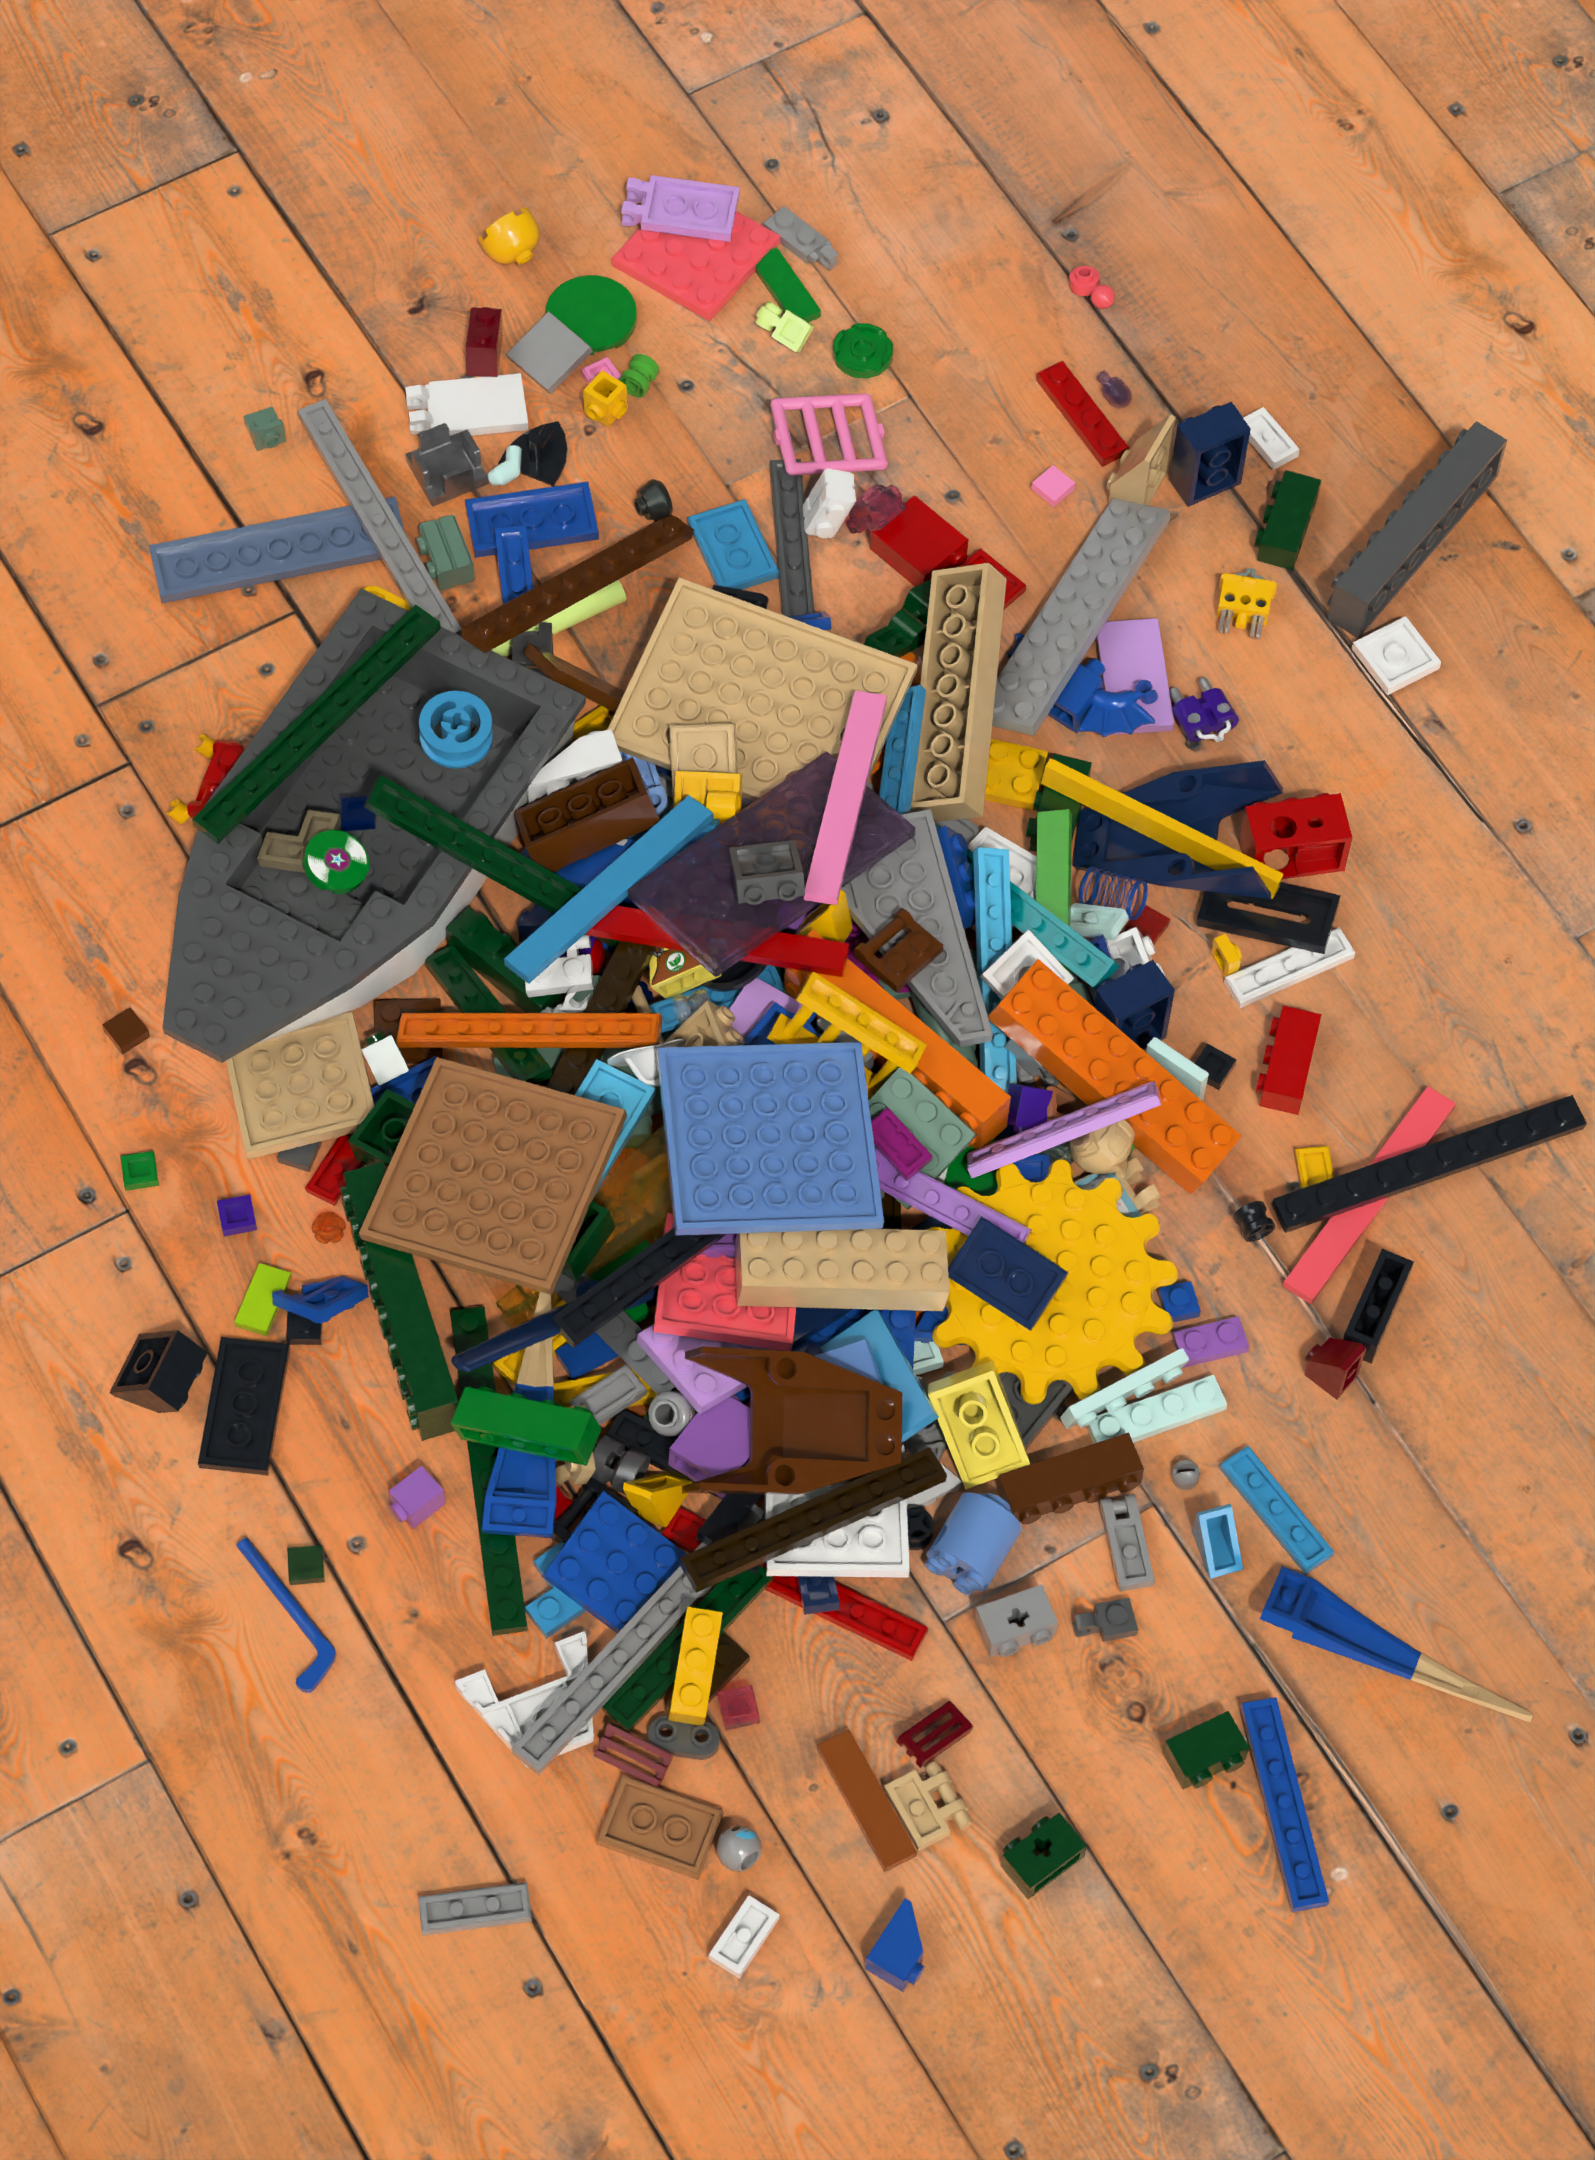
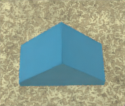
(1217, 1541)

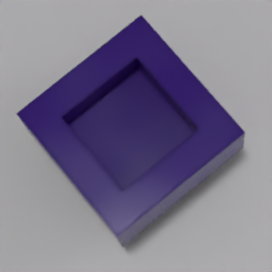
(236, 1215)

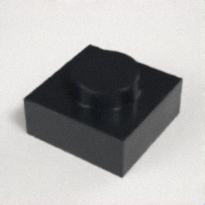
(1216, 1064)
(303, 1331)

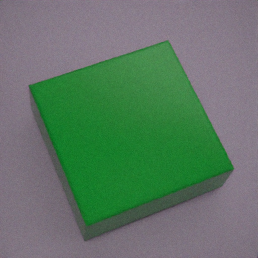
(139, 1170)

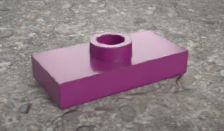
(899, 1144)

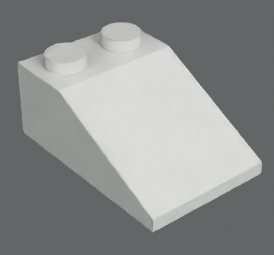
(577, 762)

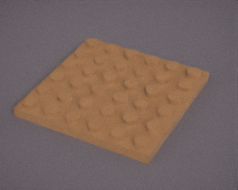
(493, 1175)

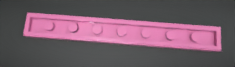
(845, 798)

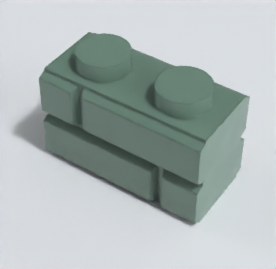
(446, 552)

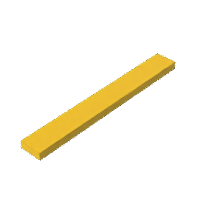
(1153, 823)

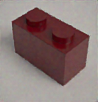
(484, 342)

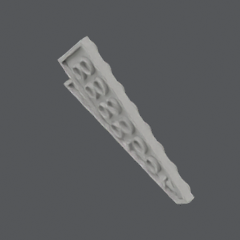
(919, 882)

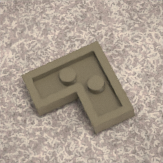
(287, 851)

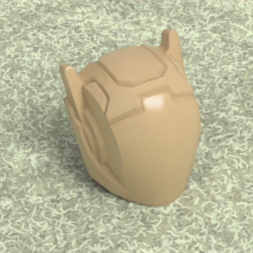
(1104, 1149)

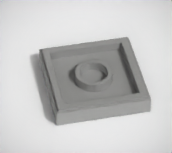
(549, 352)

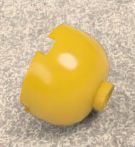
(512, 238)

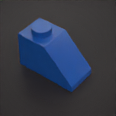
(898, 1950)

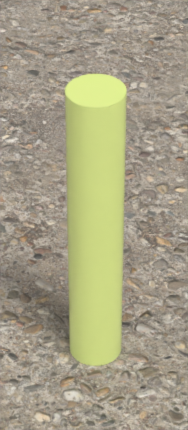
(588, 607)

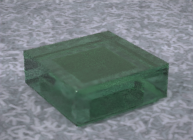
(306, 1565)

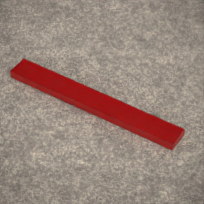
(780, 950)
(855, 1611)

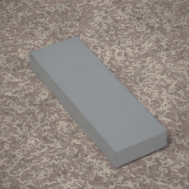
(474, 1909)

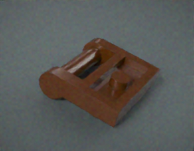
(906, 957)

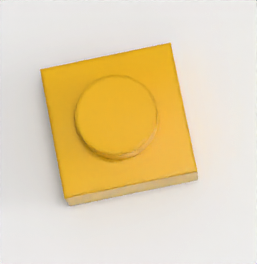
(1226, 955)

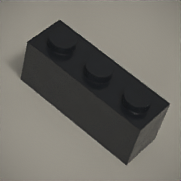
(1378, 1302)

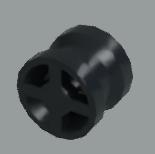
(1254, 1221)
(921, 1521)

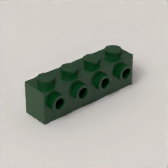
(485, 952)

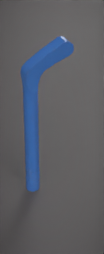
(326, 1654)

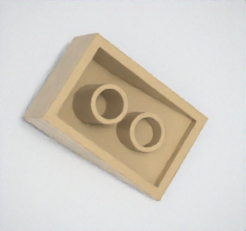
(1144, 465)

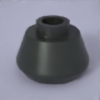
(653, 501)

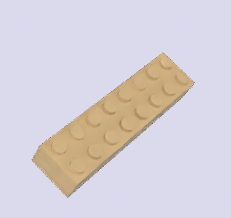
(960, 690)

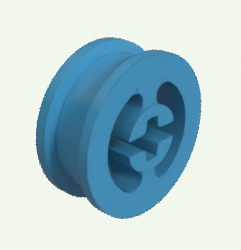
(454, 746)

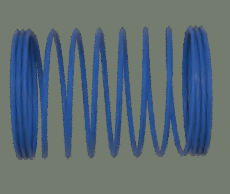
(1096, 888)

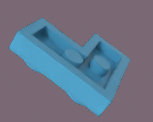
(553, 1608)

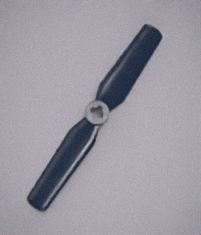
(523, 1335)

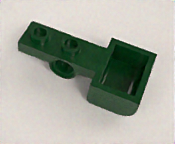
(907, 627)

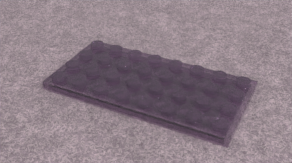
(696, 891)

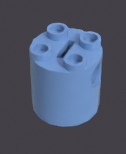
(974, 1541)

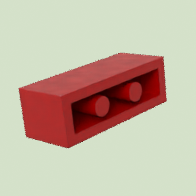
(1288, 1059)

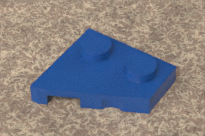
(323, 1299)

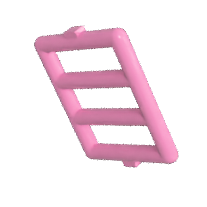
(837, 403)

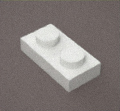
(1270, 439)
(744, 1936)

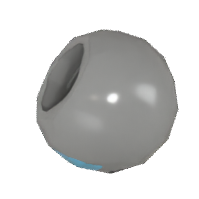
(739, 1848)

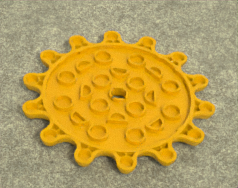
(1097, 1306)

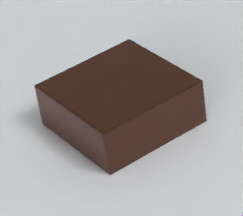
(126, 1030)

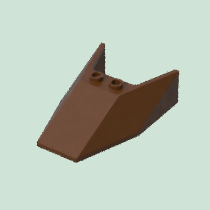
(806, 1422)

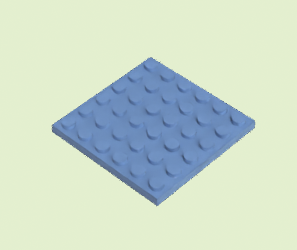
(769, 1138)

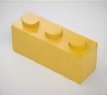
(695, 1666)

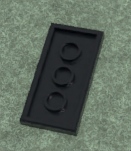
(244, 1406)

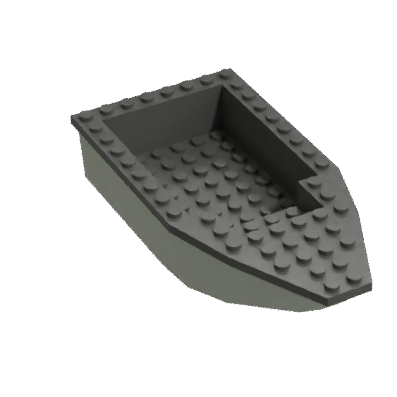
(272, 950)

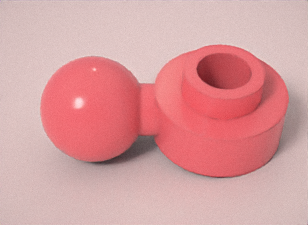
(1086, 282)

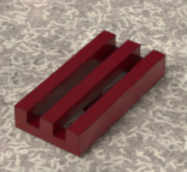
(606, 1741)
(915, 1749)

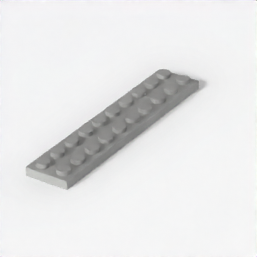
(1075, 614)

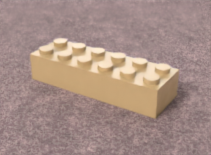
(843, 1269)

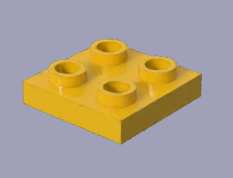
(715, 790)

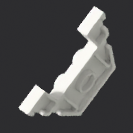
(516, 1715)

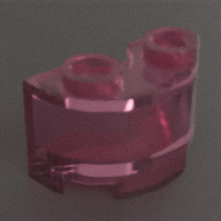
(875, 509)

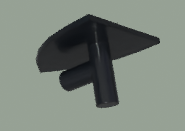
(542, 452)

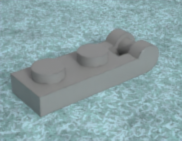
(1127, 1543)

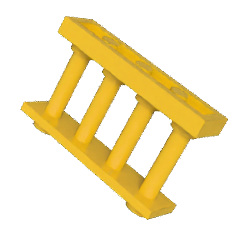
(855, 1019)

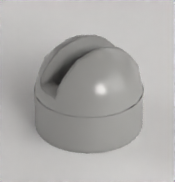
(1187, 1479)

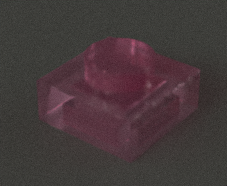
(738, 1707)

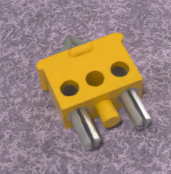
(1245, 601)

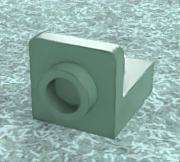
(265, 428)

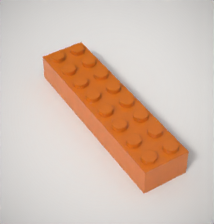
(1101, 1062)
(940, 1068)

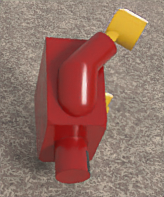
(224, 756)

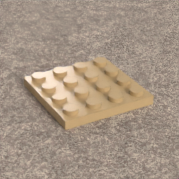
(301, 1087)

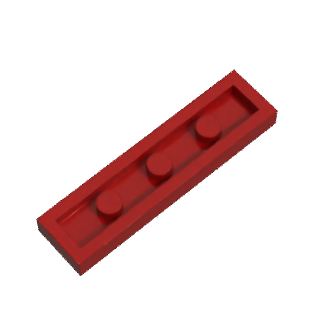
(1082, 413)

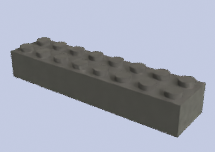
(1415, 529)

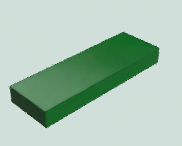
(786, 286)

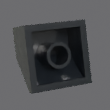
(159, 1371)

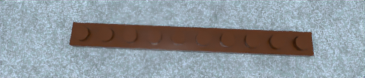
(576, 583)

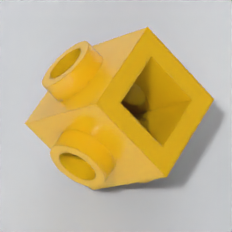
(605, 399)

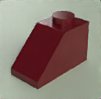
(1334, 1365)

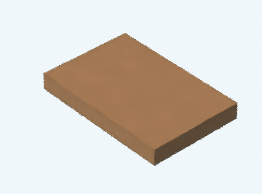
(660, 1827)

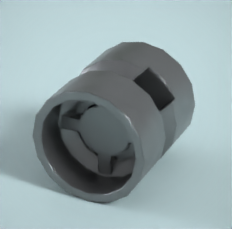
(631, 1463)

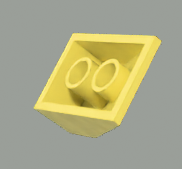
(978, 1424)

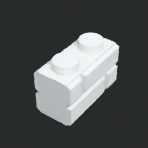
(829, 503)

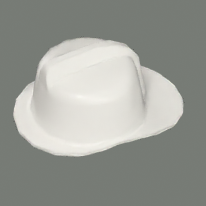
(643, 1061)

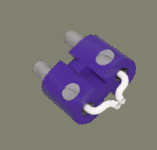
(1204, 714)

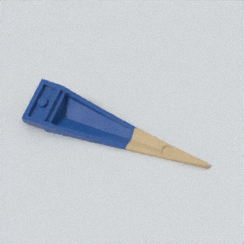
(523, 1485)
(1331, 1624)

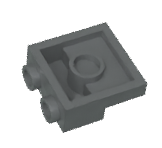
(767, 872)

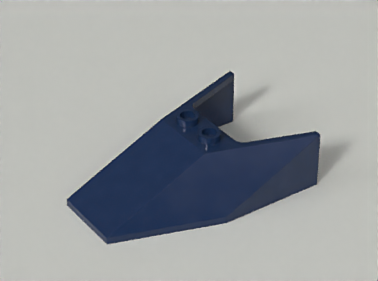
(1195, 799)

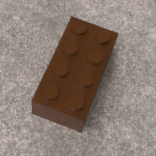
(587, 816)

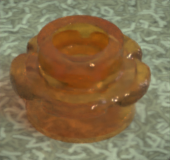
(325, 1220)

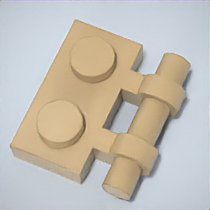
(919, 1812)

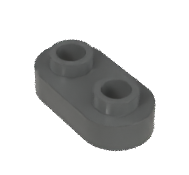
(683, 1740)

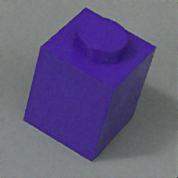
(1027, 1106)

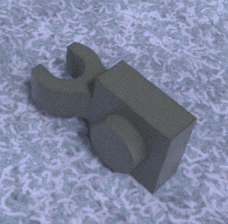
(1111, 1619)

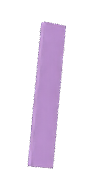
(1063, 1129)

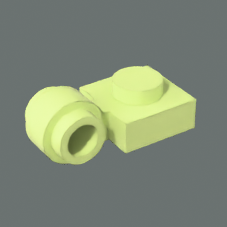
(790, 328)

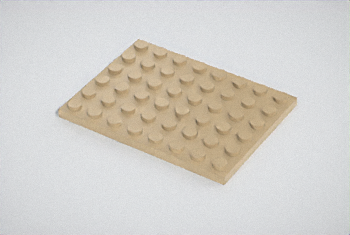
(753, 668)

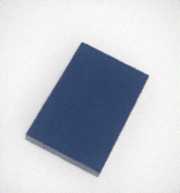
(1006, 1273)

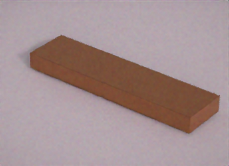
(866, 1800)

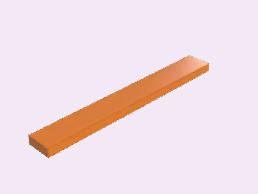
(529, 1030)

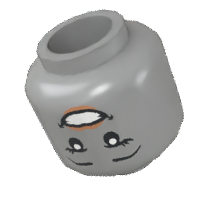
(670, 1413)

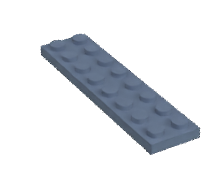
(262, 553)

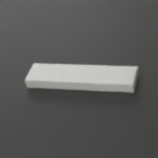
(1286, 970)

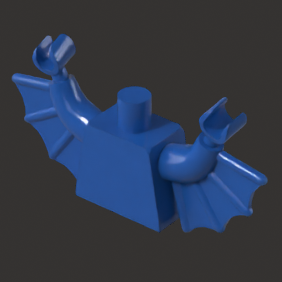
(1088, 707)

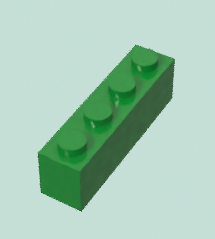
(526, 1425)

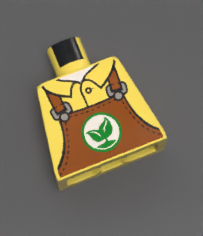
(676, 972)

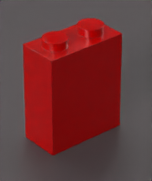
(919, 543)

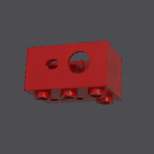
(1307, 829)

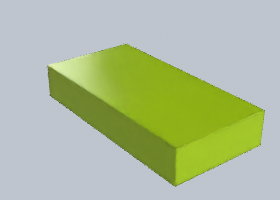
(257, 1308)

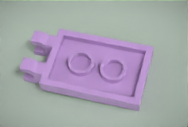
(681, 207)

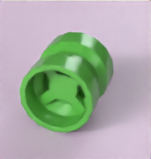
(640, 372)

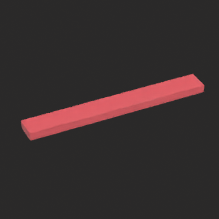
(1345, 1229)

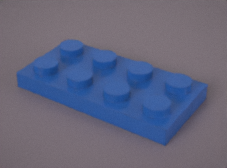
(550, 514)

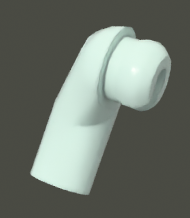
(507, 470)

